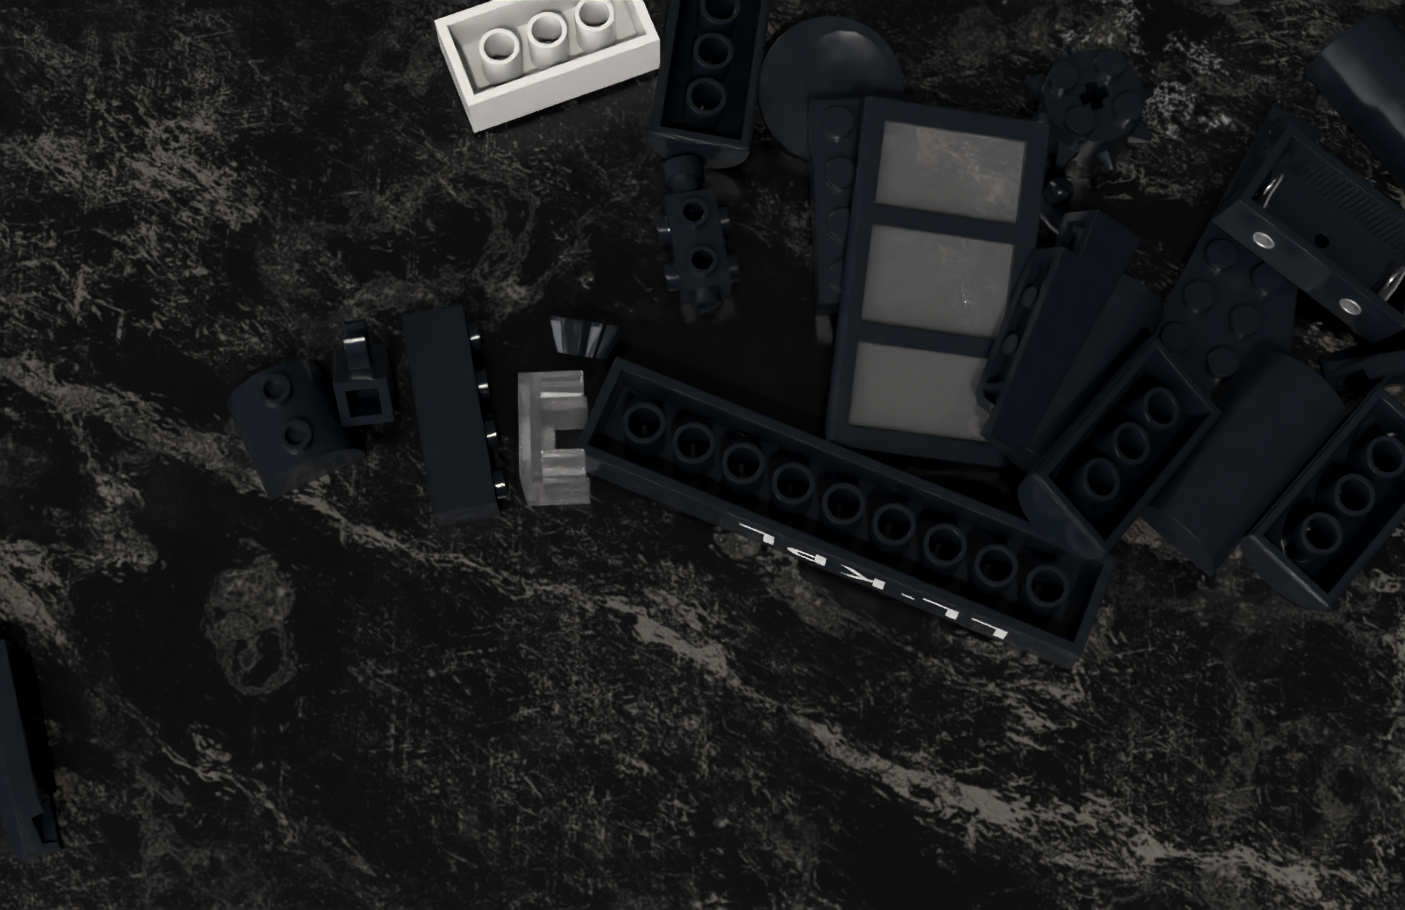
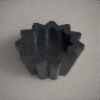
(584, 337)

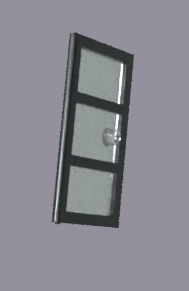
(928, 274)

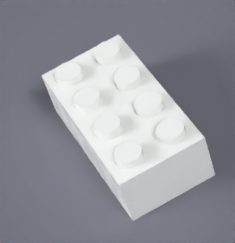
(539, 53)

